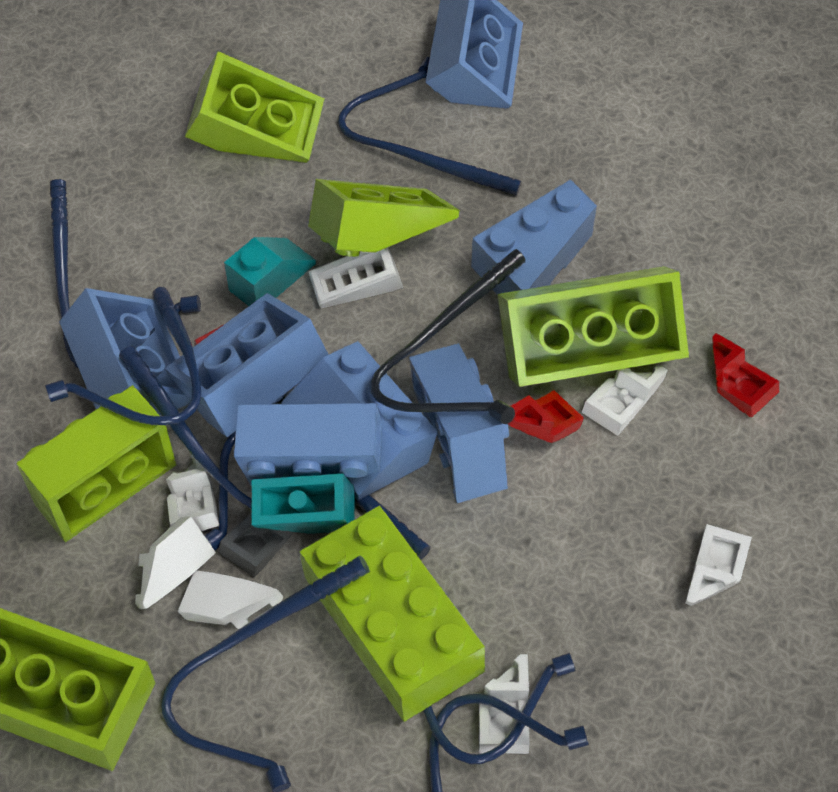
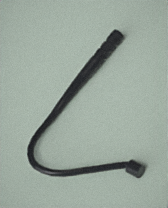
(497, 409)

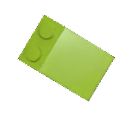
(253, 112)
(373, 215)

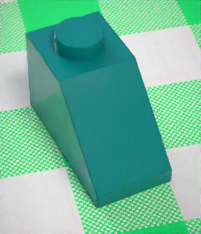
(265, 267)
(303, 503)

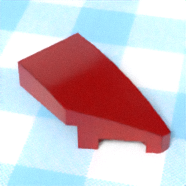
(740, 381)
(546, 418)

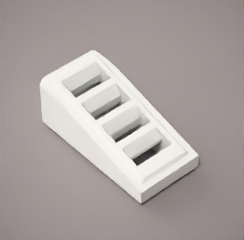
(373, 285)

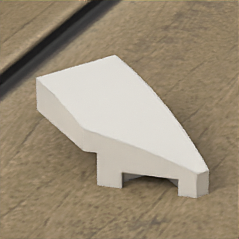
(622, 397)
(192, 497)
(172, 560)
(718, 563)
(224, 599)
(493, 723)

